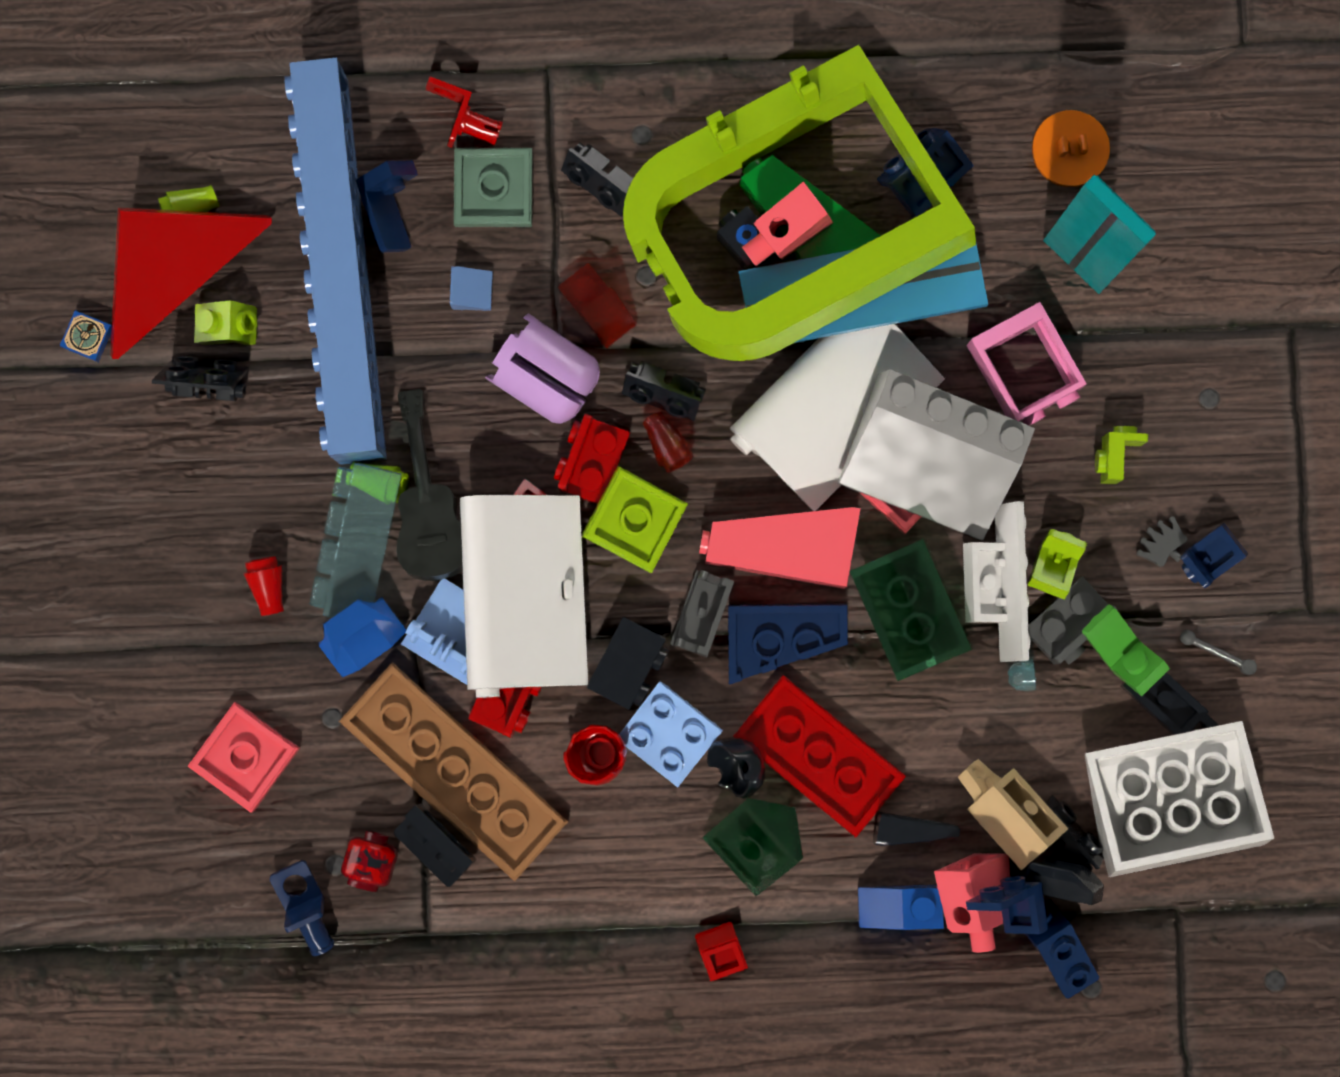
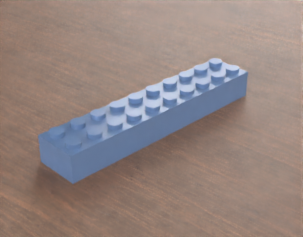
(336, 261)

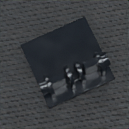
(186, 376)

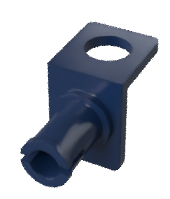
(305, 909)

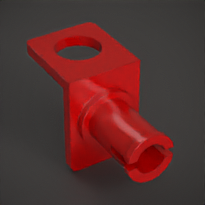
(466, 121)

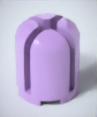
(545, 371)

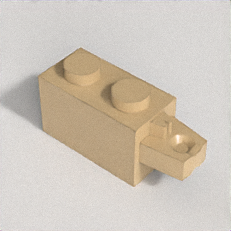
(1011, 812)

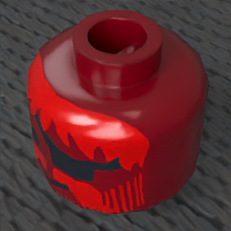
(369, 861)

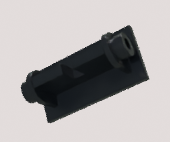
(586, 169)
(646, 386)
(1078, 846)

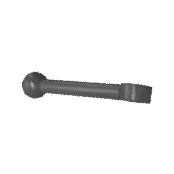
(1246, 666)

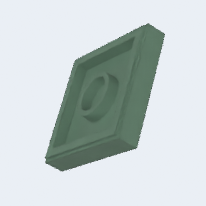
(493, 187)

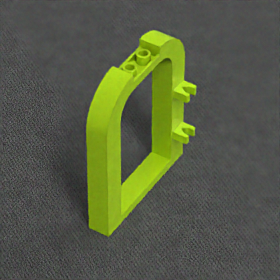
(830, 291)

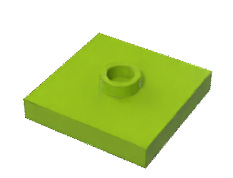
(634, 519)

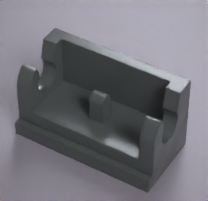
(702, 613)

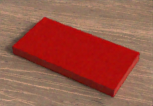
(820, 756)

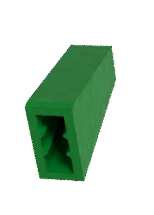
(772, 180)

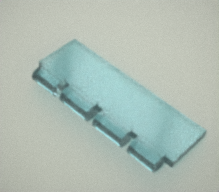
(363, 536)

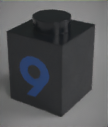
(735, 232)

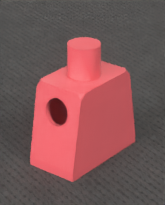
(797, 210)
(962, 882)

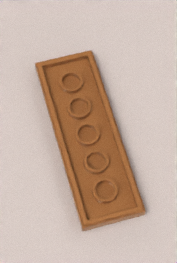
(453, 771)

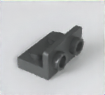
(1060, 625)

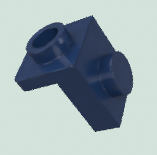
(1212, 556)

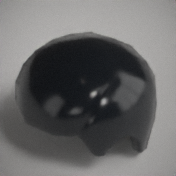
(739, 765)

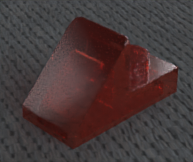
(597, 305)

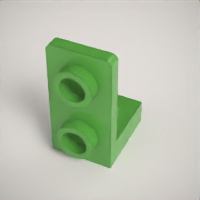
(1123, 651)

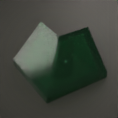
(758, 842)

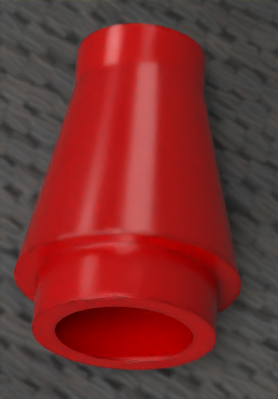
(265, 582)

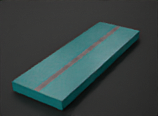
(1098, 234)

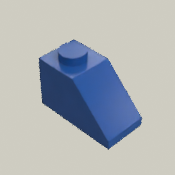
(900, 907)

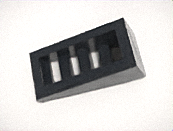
(901, 829)

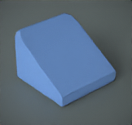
(470, 289)

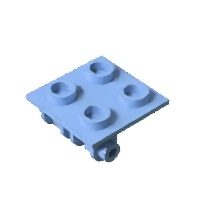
(440, 631)
(669, 734)

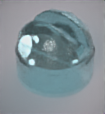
(1022, 675)

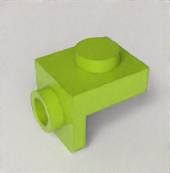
(225, 323)
(1111, 458)
(1056, 563)

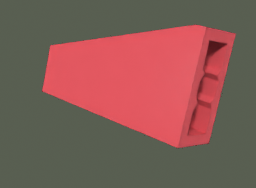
(793, 546)

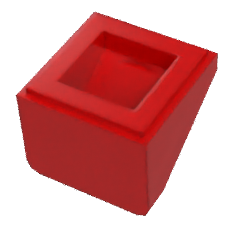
(721, 951)

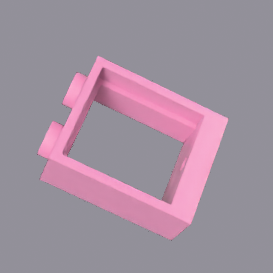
(1032, 317)

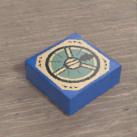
(86, 336)

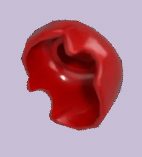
(595, 755)

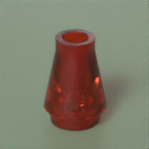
(668, 444)

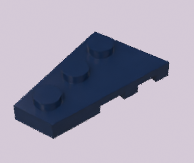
(780, 634)

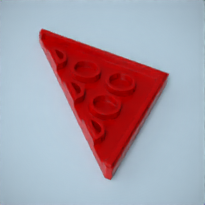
(165, 260)

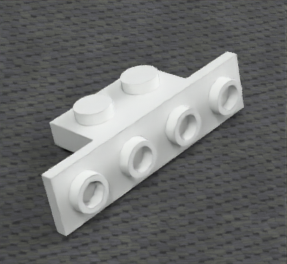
(998, 584)

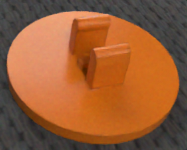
(1070, 148)

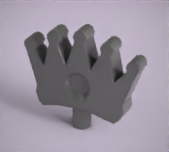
(1163, 544)

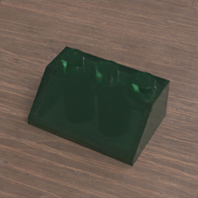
(911, 609)

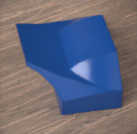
(360, 635)

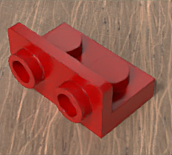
(592, 459)
(505, 712)

